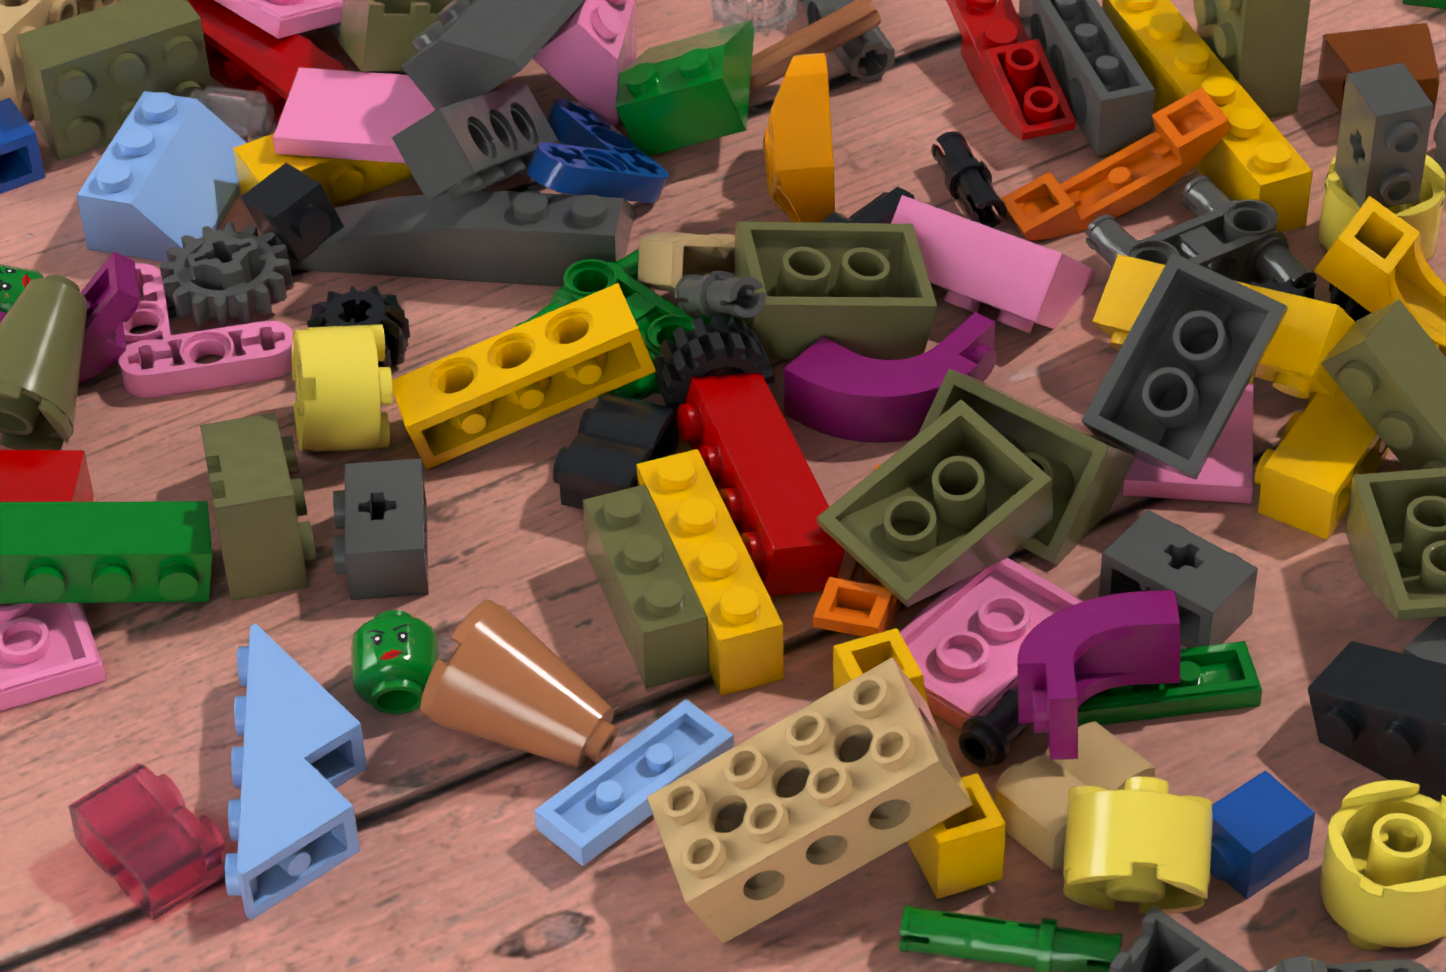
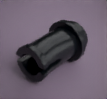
(988, 737)

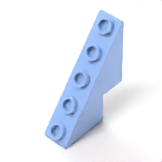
(292, 760)

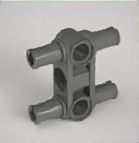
(1226, 237)

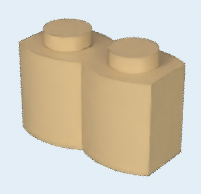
(672, 255)
(1035, 793)

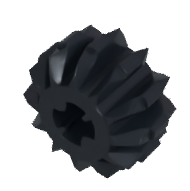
(366, 309)

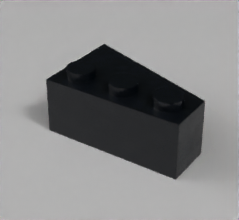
(1385, 714)

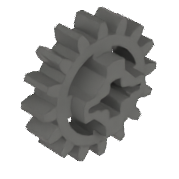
(226, 274)

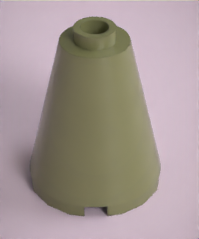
(41, 364)

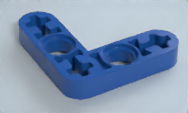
(594, 158)

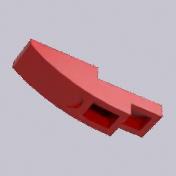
(1011, 69)

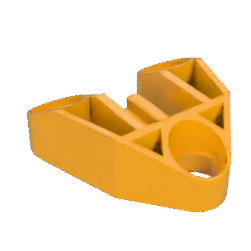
(800, 142)

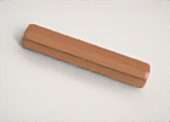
(814, 39)

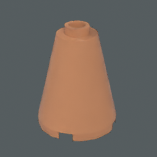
(517, 692)

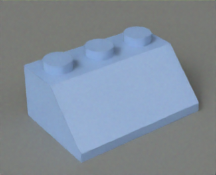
(160, 179)

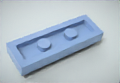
(614, 792)

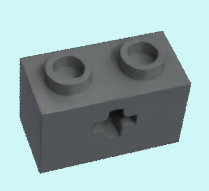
(1383, 136)
(384, 529)
(1209, 583)

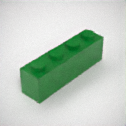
(105, 552)

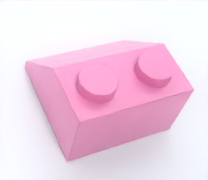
(592, 52)

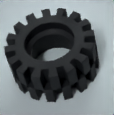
(705, 350)

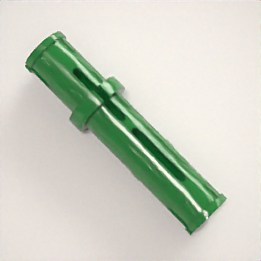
(1008, 941)

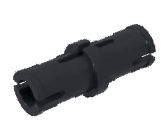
(968, 179)

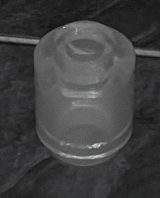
(239, 109)

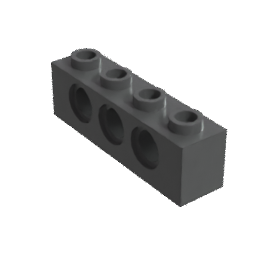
(1094, 70)
(474, 142)

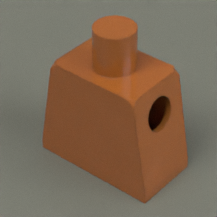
(1377, 48)

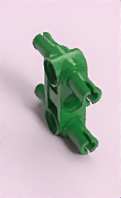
(651, 312)

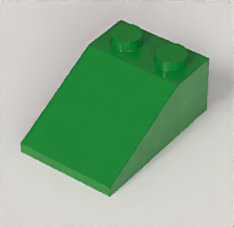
(688, 90)

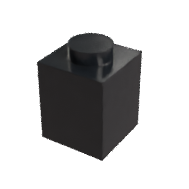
(293, 210)

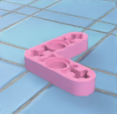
(162, 349)

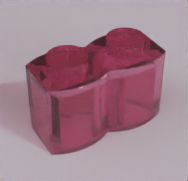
(148, 839)

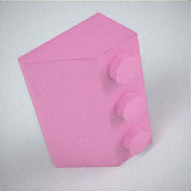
(994, 267)

